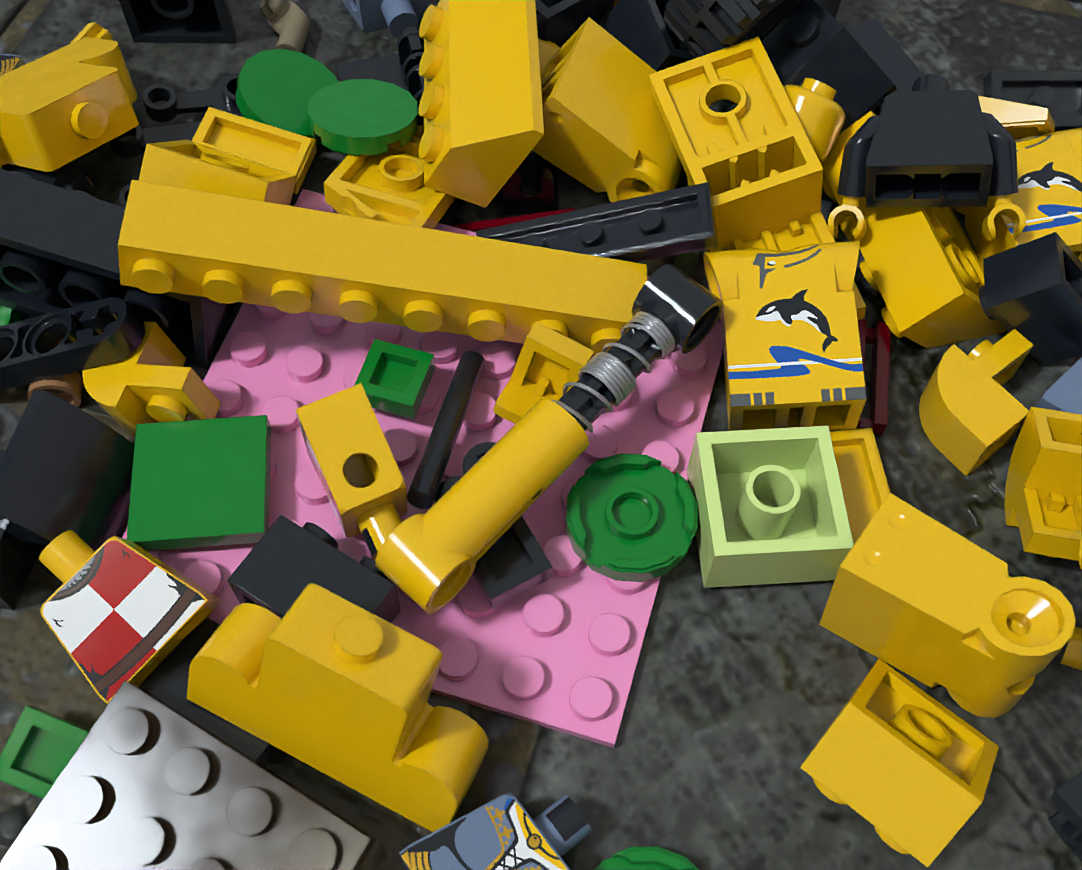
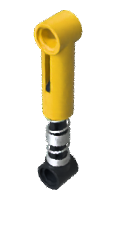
(438, 550)

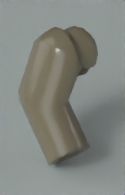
(288, 22)

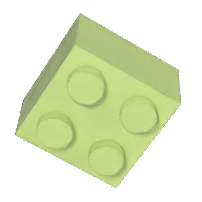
(768, 506)

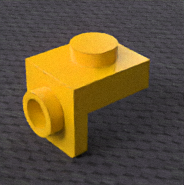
(541, 371)

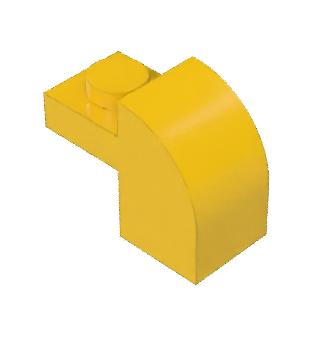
(150, 385)
(967, 407)
(1046, 484)

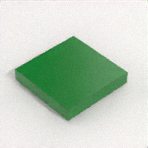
(200, 483)

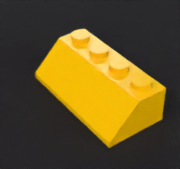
(478, 95)
(917, 264)

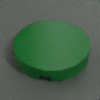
(277, 89)
(362, 116)
(619, 532)

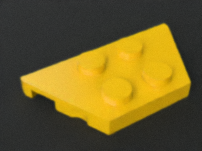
(387, 187)

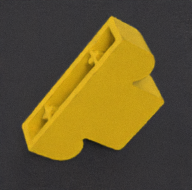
(65, 105)
(344, 700)

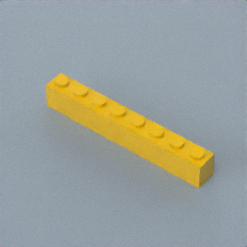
(368, 269)

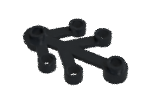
(220, 97)

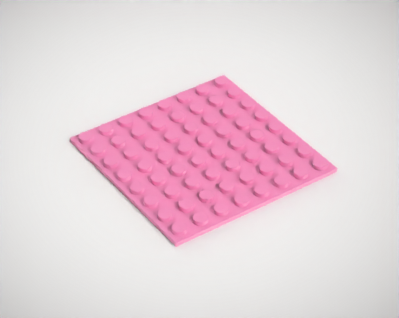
(551, 653)

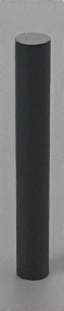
(445, 431)

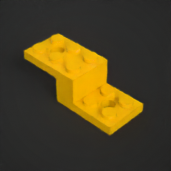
(753, 157)

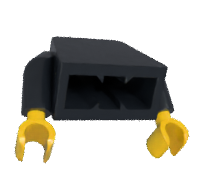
(930, 153)

